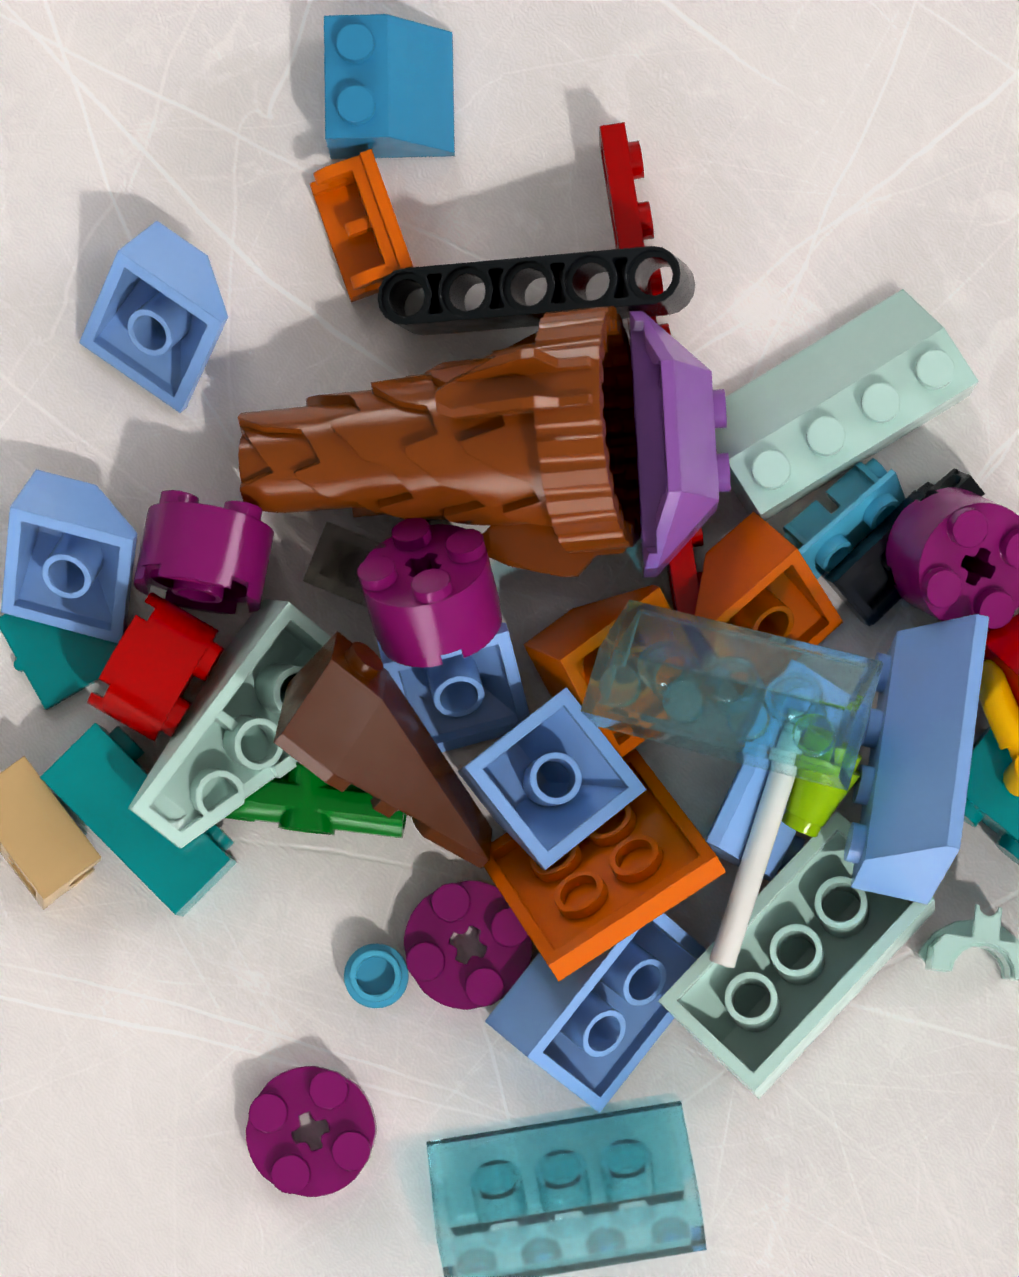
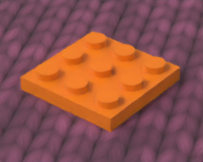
(609, 881)

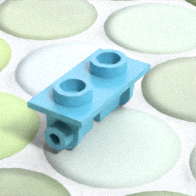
(864, 501)

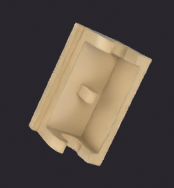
(41, 836)

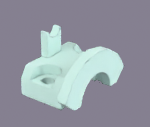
(982, 932)

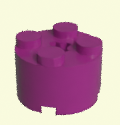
(204, 553)
(957, 556)
(430, 593)

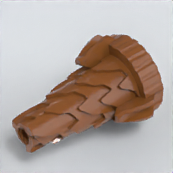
(505, 440)

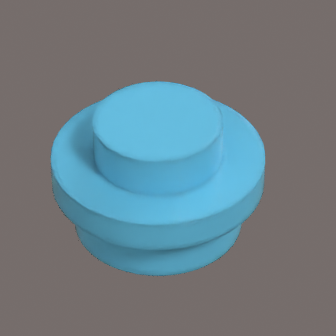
(376, 976)

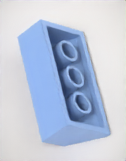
(918, 759)

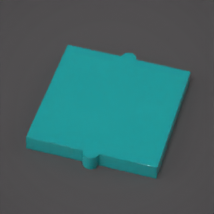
(55, 658)

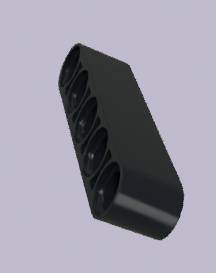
(509, 278)

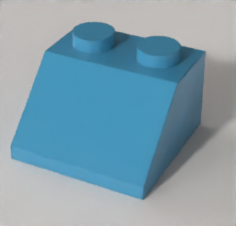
(387, 87)

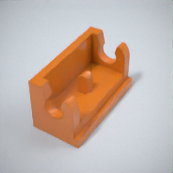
(360, 223)

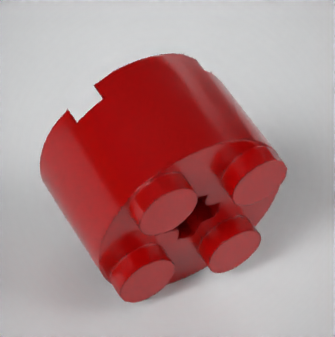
(155, 668)

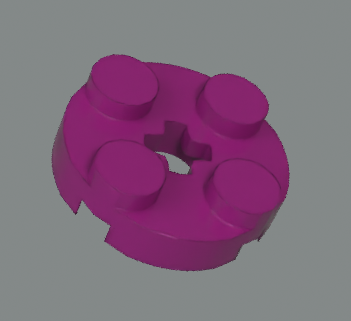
(433, 958)
(294, 1165)

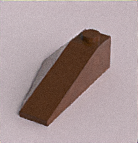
(358, 729)

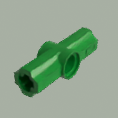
(310, 805)

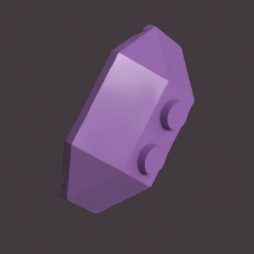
(674, 441)

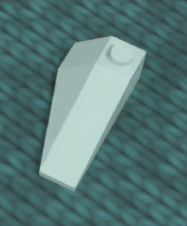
(228, 734)

